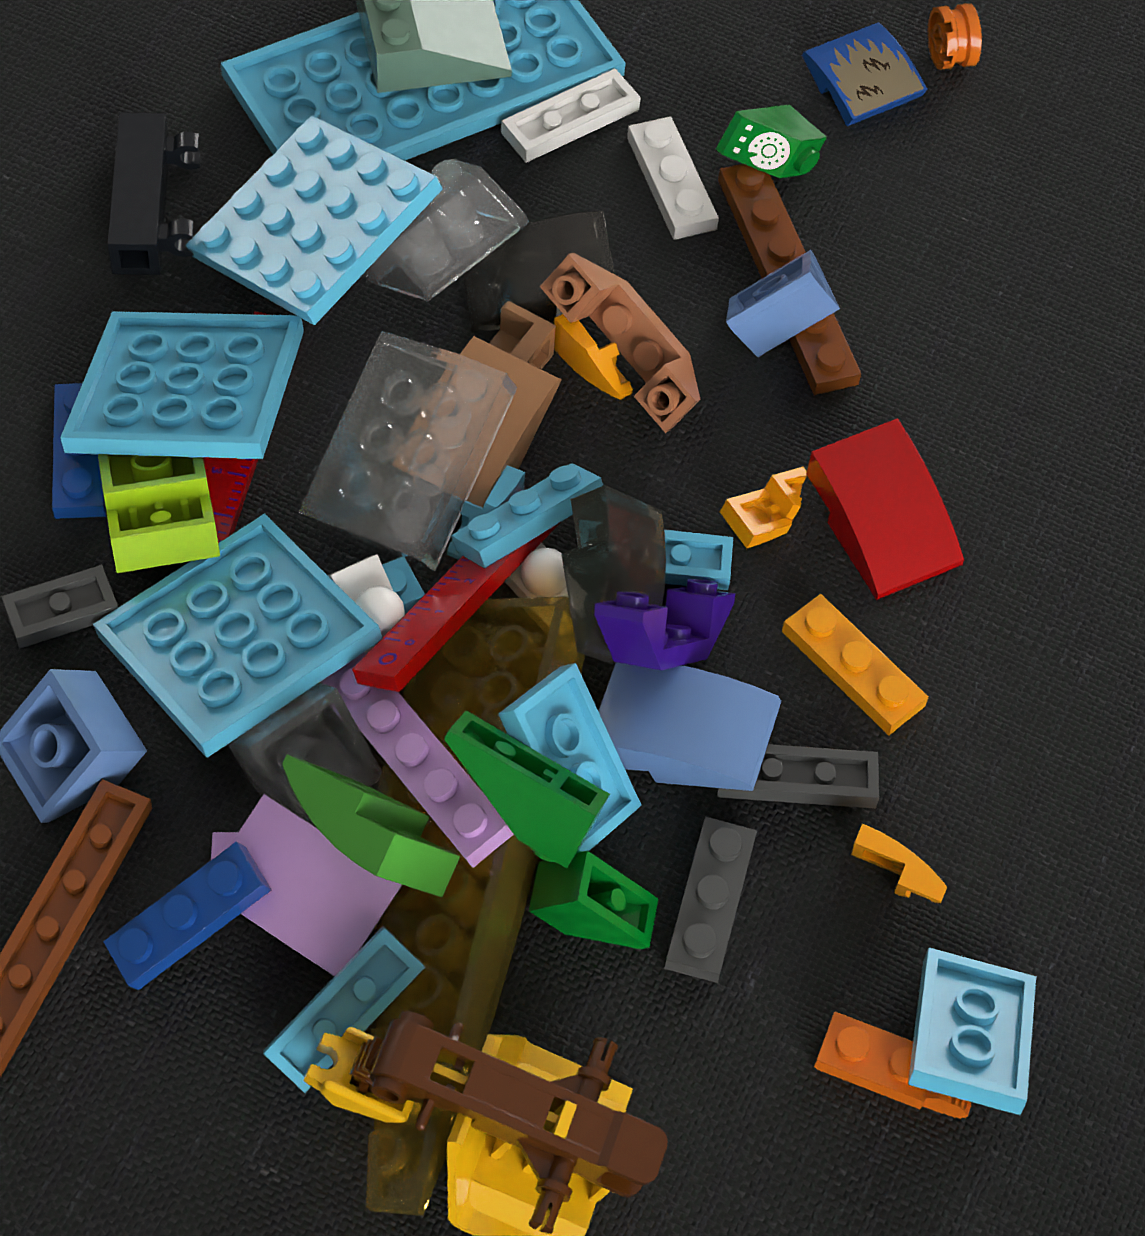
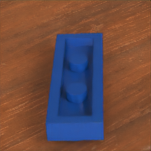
(76, 476)
(187, 915)

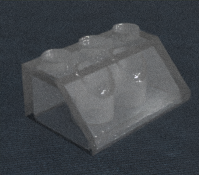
(450, 234)

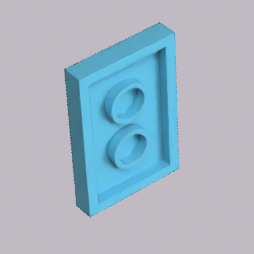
(565, 726)
(973, 1031)

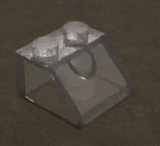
(309, 728)

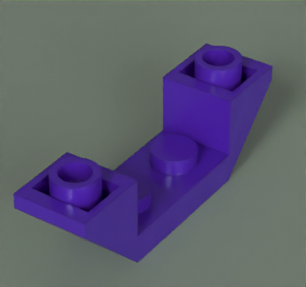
(666, 635)

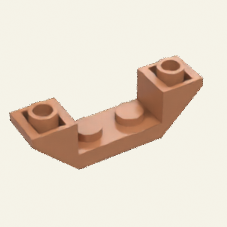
(588, 290)

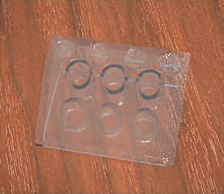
(409, 448)

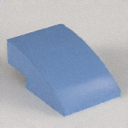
(689, 725)

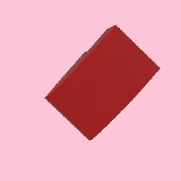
(885, 508)

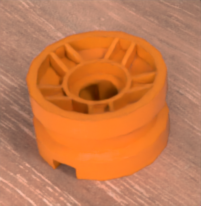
(954, 36)

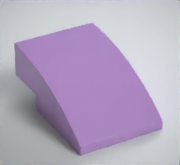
(318, 895)

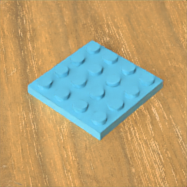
(314, 218)
(184, 385)
(237, 634)

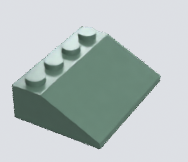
(432, 42)

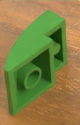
(371, 827)

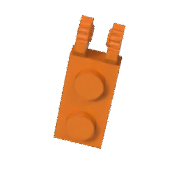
(880, 1064)

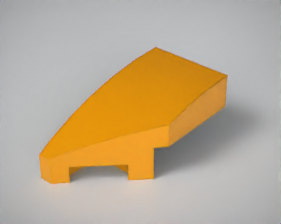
(584, 357)
(768, 511)
(891, 855)

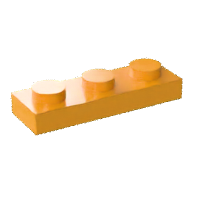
(854, 664)

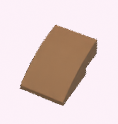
(522, 418)

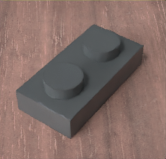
(59, 606)

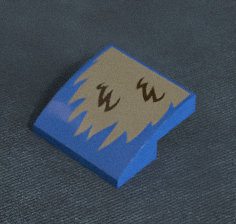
(864, 73)

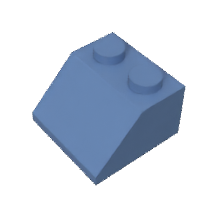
(68, 741)

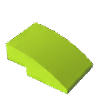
(157, 510)

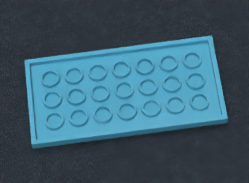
(331, 78)

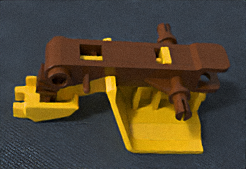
(530, 1131)

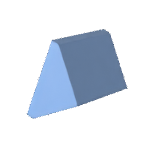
(781, 304)

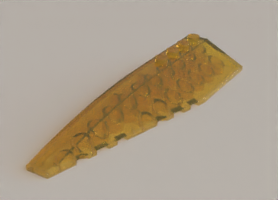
(475, 925)

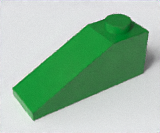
(532, 794)

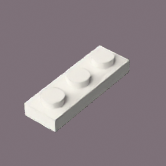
(570, 115)
(672, 178)

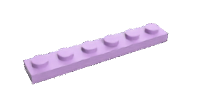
(423, 766)

